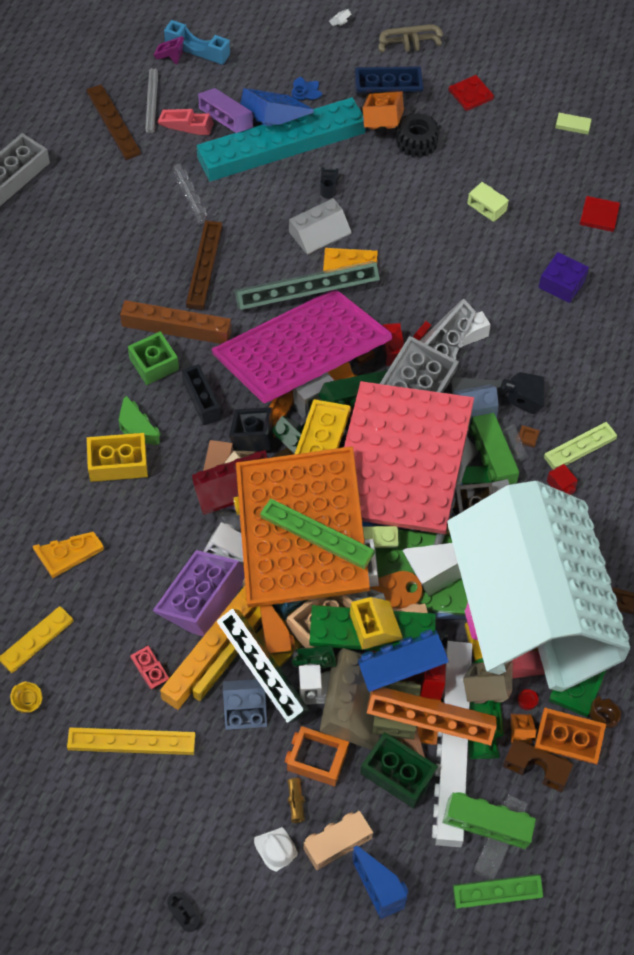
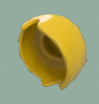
(26, 693)

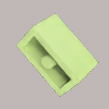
(488, 201)

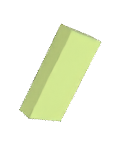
(573, 123)

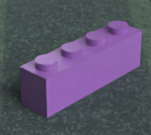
(225, 110)

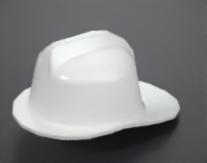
(276, 848)

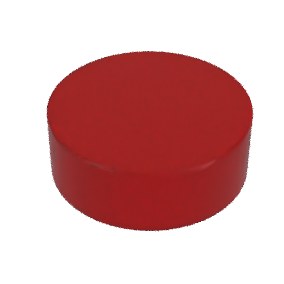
(527, 699)

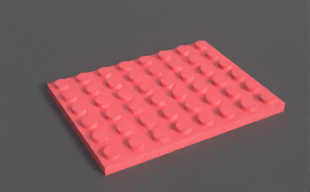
(408, 454)

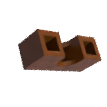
(523, 754)

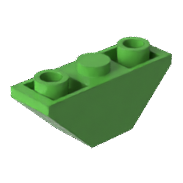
(133, 421)

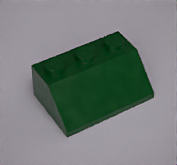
(398, 770)

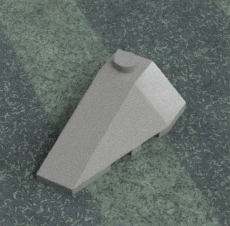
(450, 330)

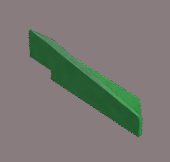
(480, 750)

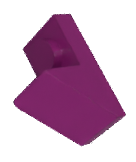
(171, 48)

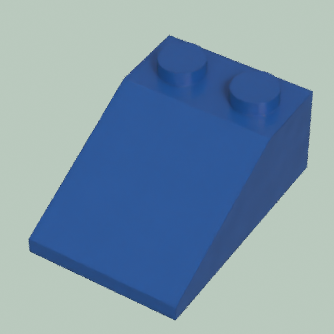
(381, 884)

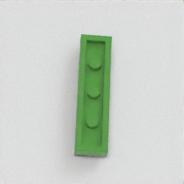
(497, 891)

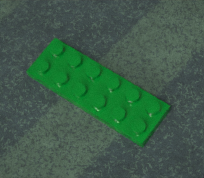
(335, 627)

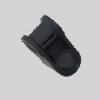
(328, 182)

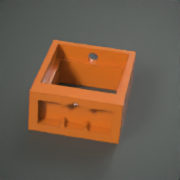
(311, 772)

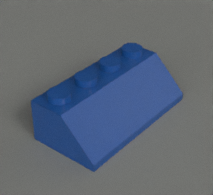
(402, 660)

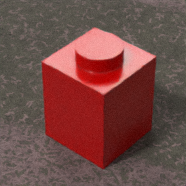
(562, 479)

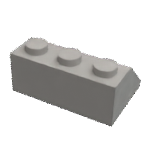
(319, 226)

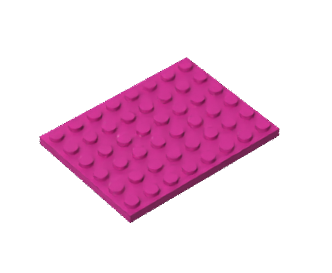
(300, 345)

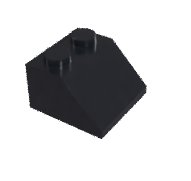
(252, 429)

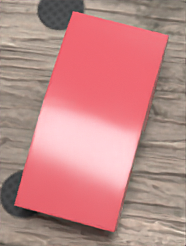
(149, 667)

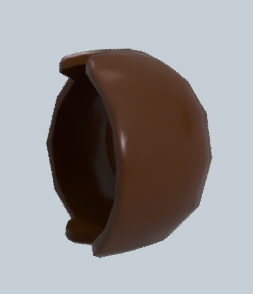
(608, 707)

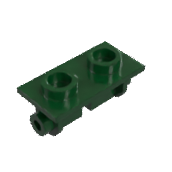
(320, 656)

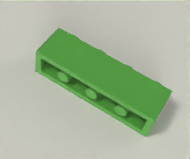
(493, 448)
(489, 820)

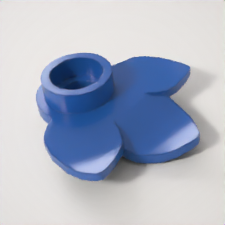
(305, 90)

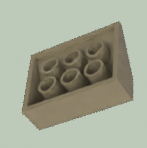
(347, 703)

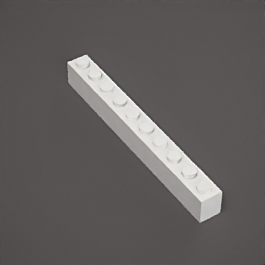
(452, 748)

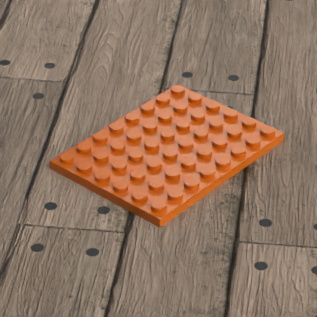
(280, 564)

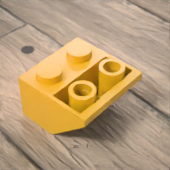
(374, 622)

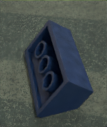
(388, 79)

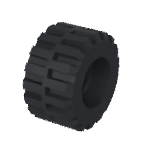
(417, 144)

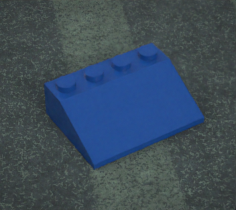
(273, 107)

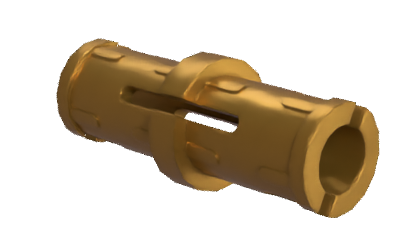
(296, 800)

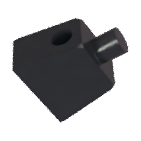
(525, 391)

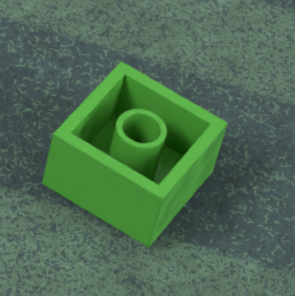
(153, 358)

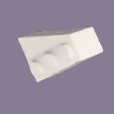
(226, 543)

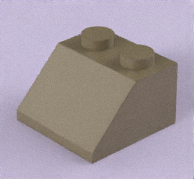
(486, 686)

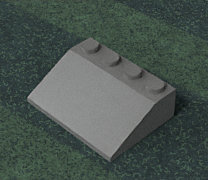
(420, 368)

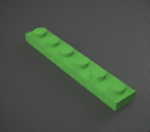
(317, 533)

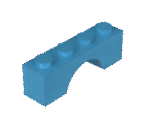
(214, 50)

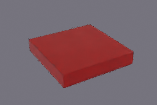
(599, 213)

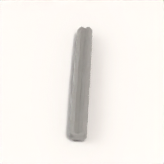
(151, 101)

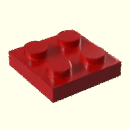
(471, 92)

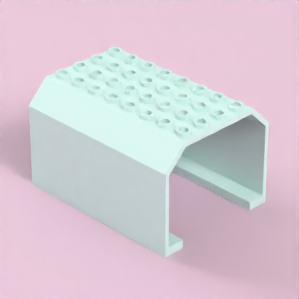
(538, 583)

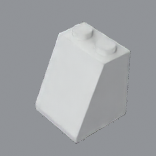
(434, 566)

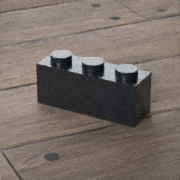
(201, 394)

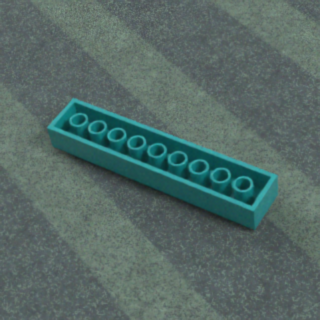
(275, 142)

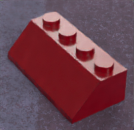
(219, 484)

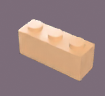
(337, 839)

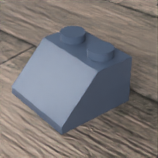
(484, 399)

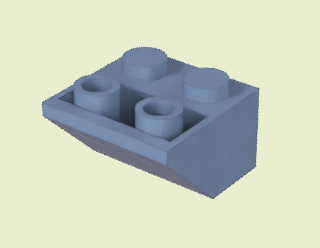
(244, 704)

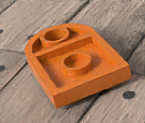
(395, 589)

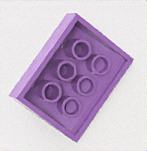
(201, 592)

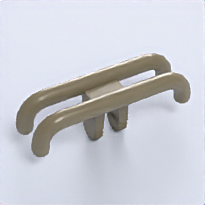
(409, 34)

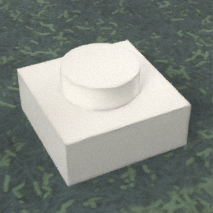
(340, 18)

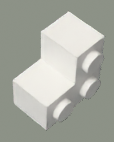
(313, 684)

